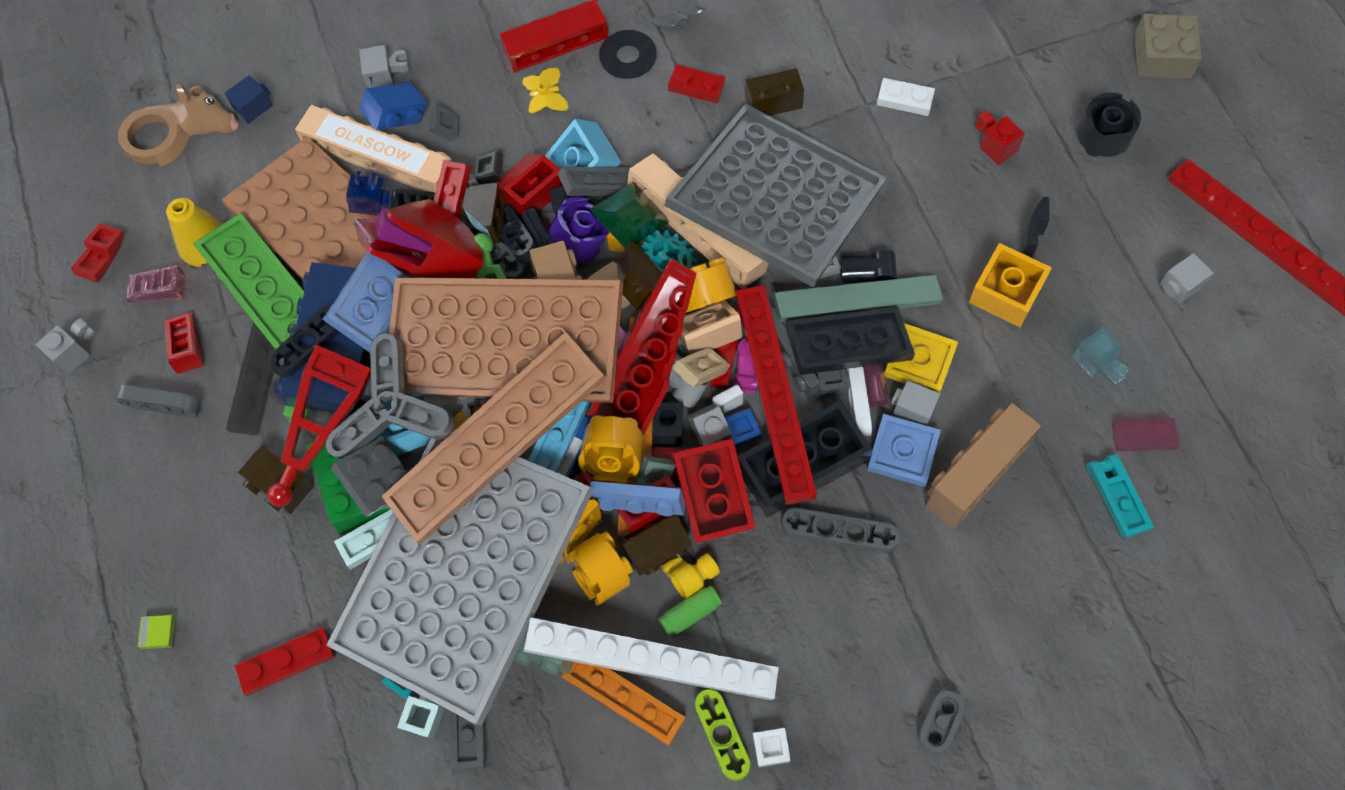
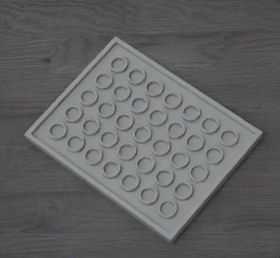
(460, 603)

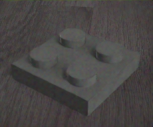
(369, 474)

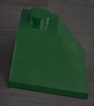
(629, 215)

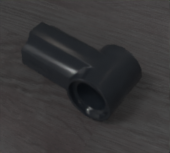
(873, 268)

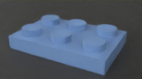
(365, 302)

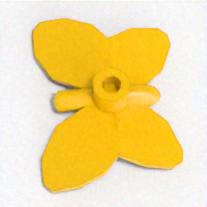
(543, 91)

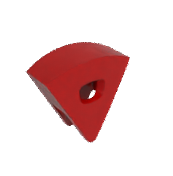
(453, 244)

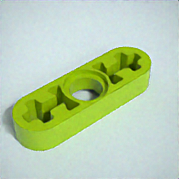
(723, 761)

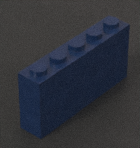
(321, 288)

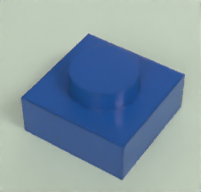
(743, 428)

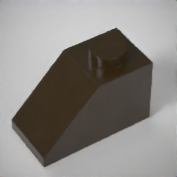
(636, 274)

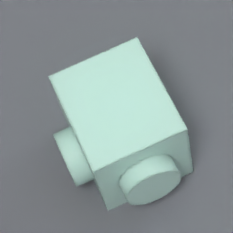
(421, 717)

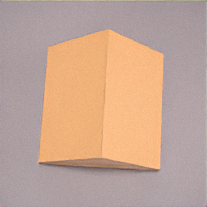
(710, 327)

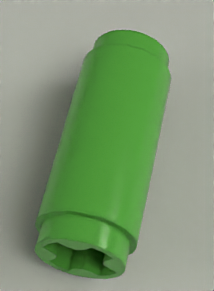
(690, 611)

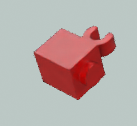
(1000, 138)

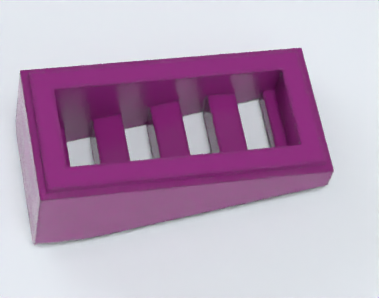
(392, 233)

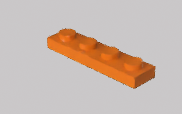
(627, 700)

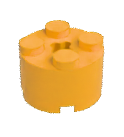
(711, 284)
(611, 449)
(599, 568)

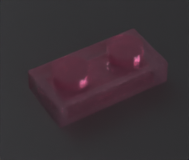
(1145, 434)

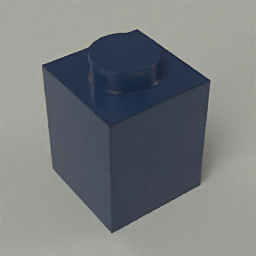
(249, 98)

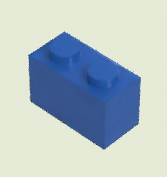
(393, 105)

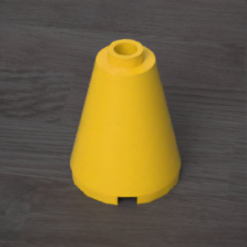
(189, 224)

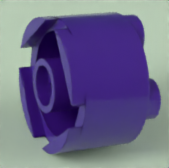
(578, 229)

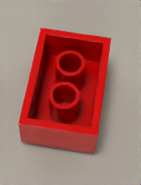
(713, 491)

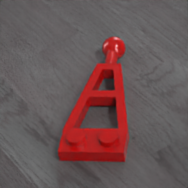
(338, 372)

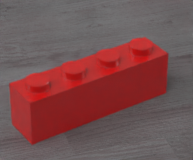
(554, 35)

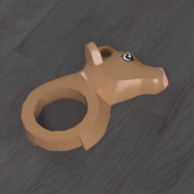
(191, 115)

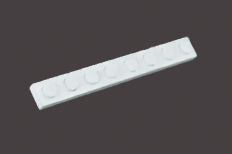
(650, 659)

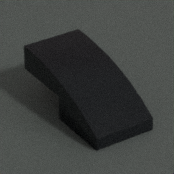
(1036, 226)

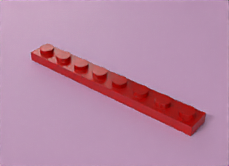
(1261, 233)
(776, 396)

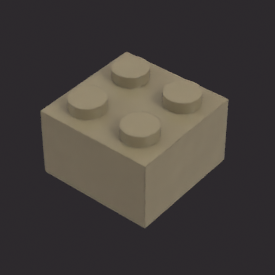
(1167, 46)

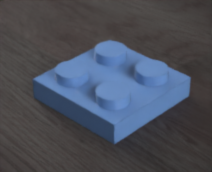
(904, 450)

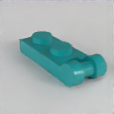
(1120, 497)

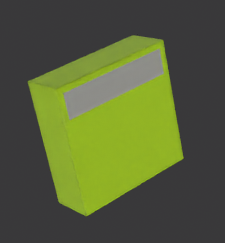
(156, 632)

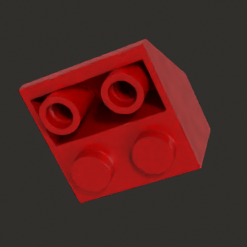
(528, 183)

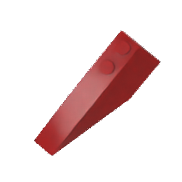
(649, 350)

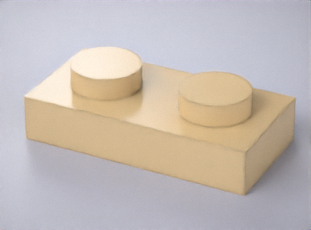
(701, 367)

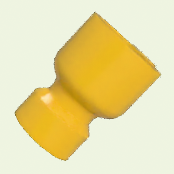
(690, 578)

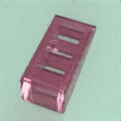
(174, 290)

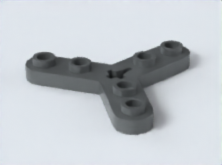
(406, 411)

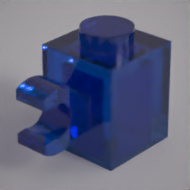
(367, 194)

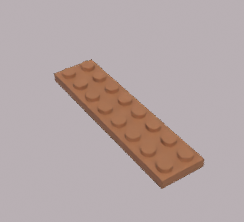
(493, 438)

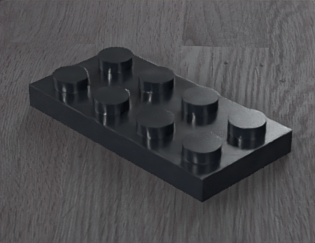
(849, 340)

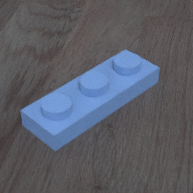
(638, 498)

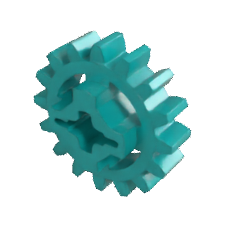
(663, 247)

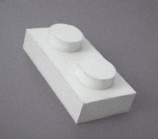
(905, 96)

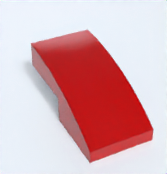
(101, 250)

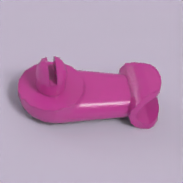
(745, 374)

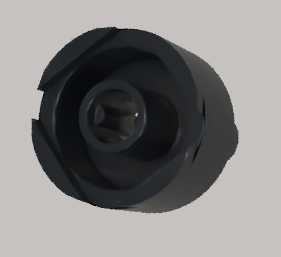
(1108, 125)

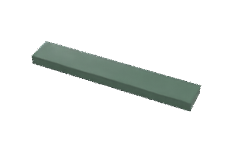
(857, 297)

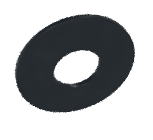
(623, 70)

